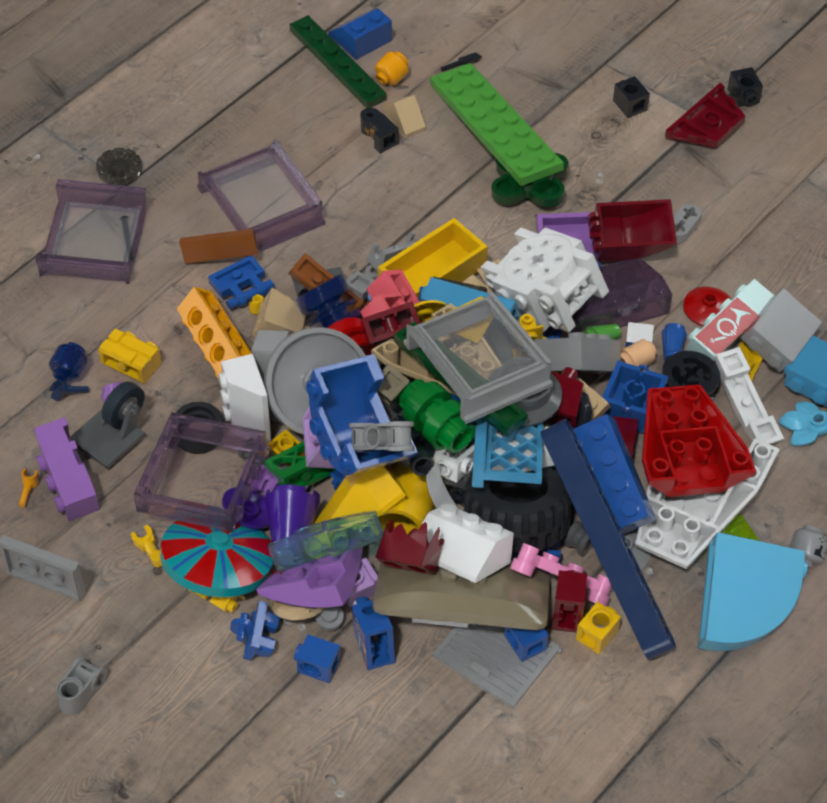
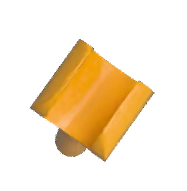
(28, 484)

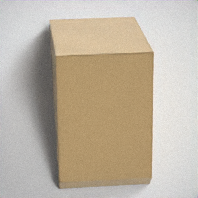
(406, 115)

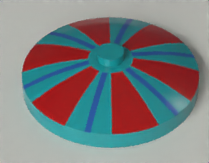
(215, 559)

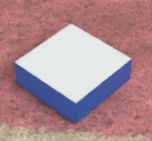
(638, 331)

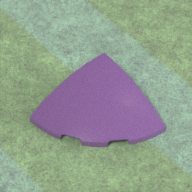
(315, 583)

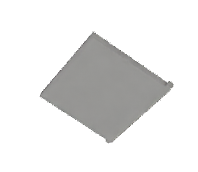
(490, 662)

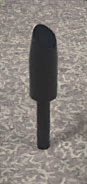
(470, 58)

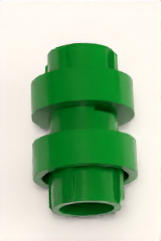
(436, 415)

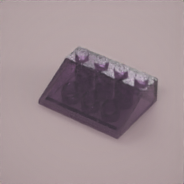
(633, 296)

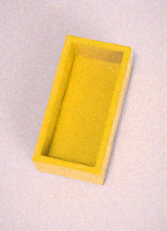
(444, 253)

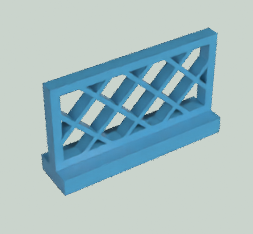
(487, 442)

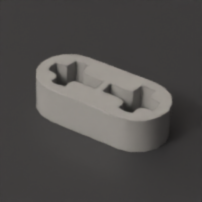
(689, 225)

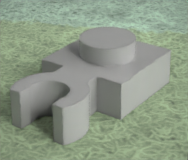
(360, 282)

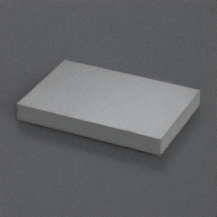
(42, 568)

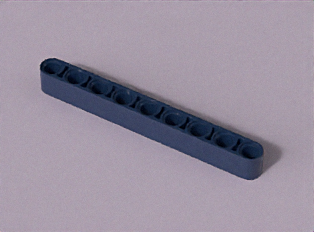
(608, 540)

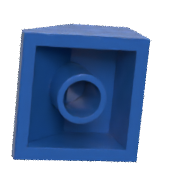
(363, 33)

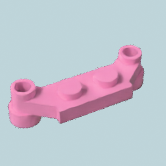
(528, 560)

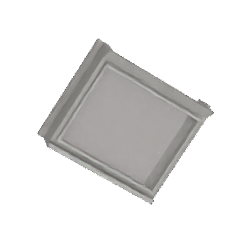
(483, 356)

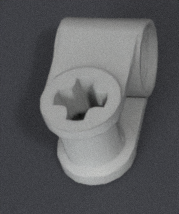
(82, 681)

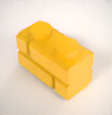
(130, 355)

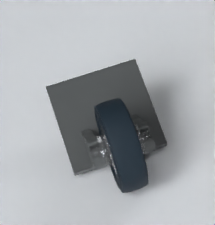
(114, 427)

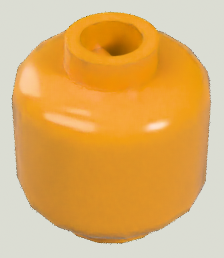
(391, 68)

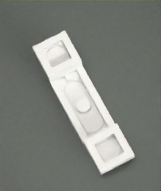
(744, 397)

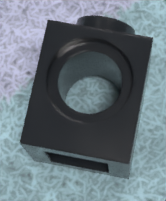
(745, 87)
(631, 97)

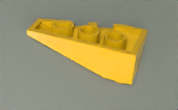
(364, 492)

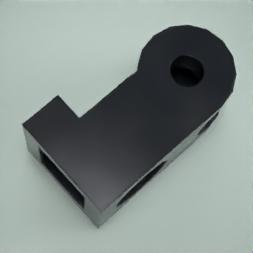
(379, 128)

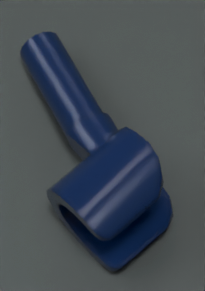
(60, 387)

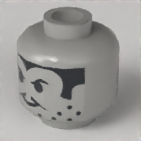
(813, 542)

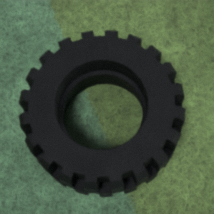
(532, 511)

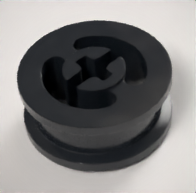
(685, 365)

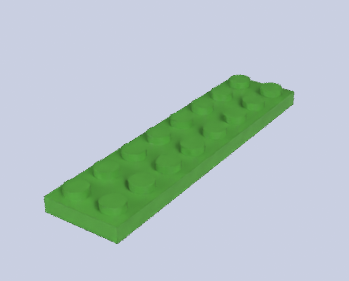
(496, 124)

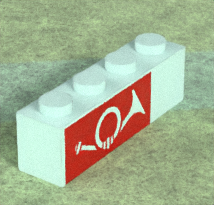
(727, 327)

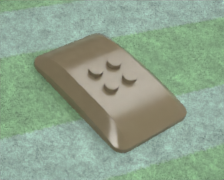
(498, 600)

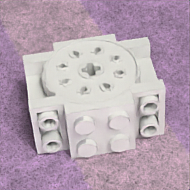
(547, 277)

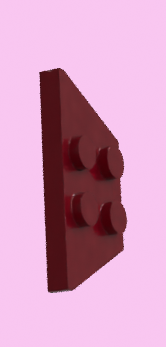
(708, 120)

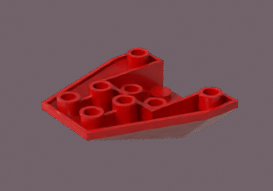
(691, 444)

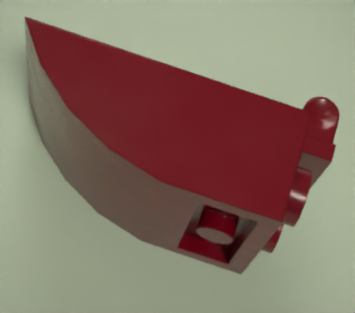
(631, 229)

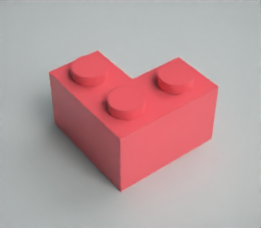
(389, 291)

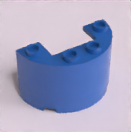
(343, 396)

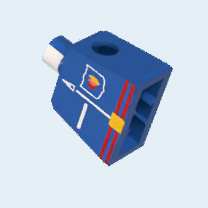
(370, 623)

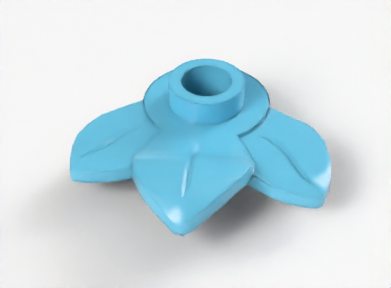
(805, 423)

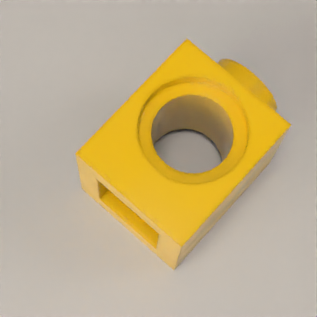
(593, 636)

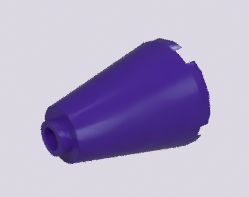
(290, 510)

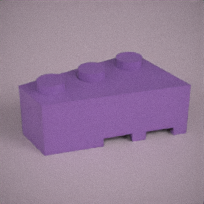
(65, 470)

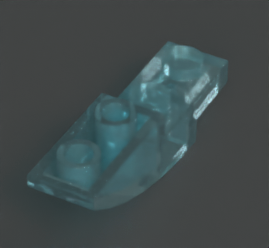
(326, 538)

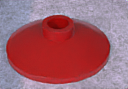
(703, 302)

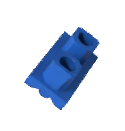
(255, 642)

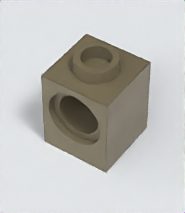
(392, 386)

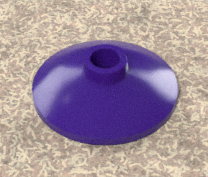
(255, 510)

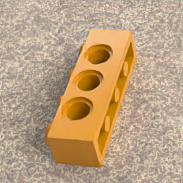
(211, 328)

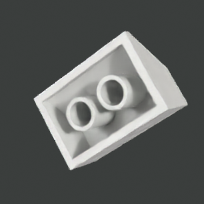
(244, 394)
(470, 544)

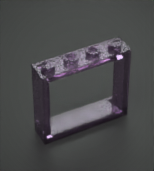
(208, 432)

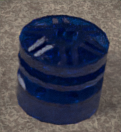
(327, 302)

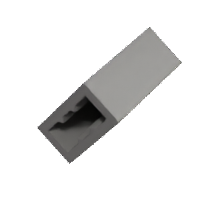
(781, 330)

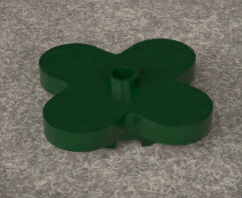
(543, 192)

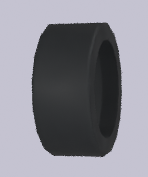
(200, 410)

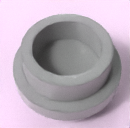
(330, 618)

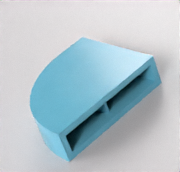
(747, 591)

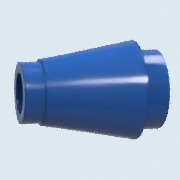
(673, 339)

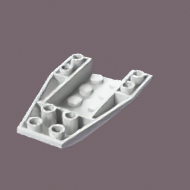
(691, 521)

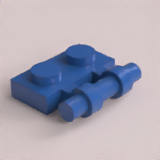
(238, 276)

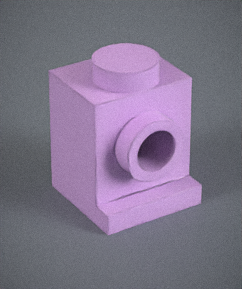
(364, 584)

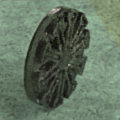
(119, 166)

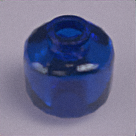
(68, 362)

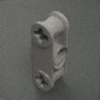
(382, 436)

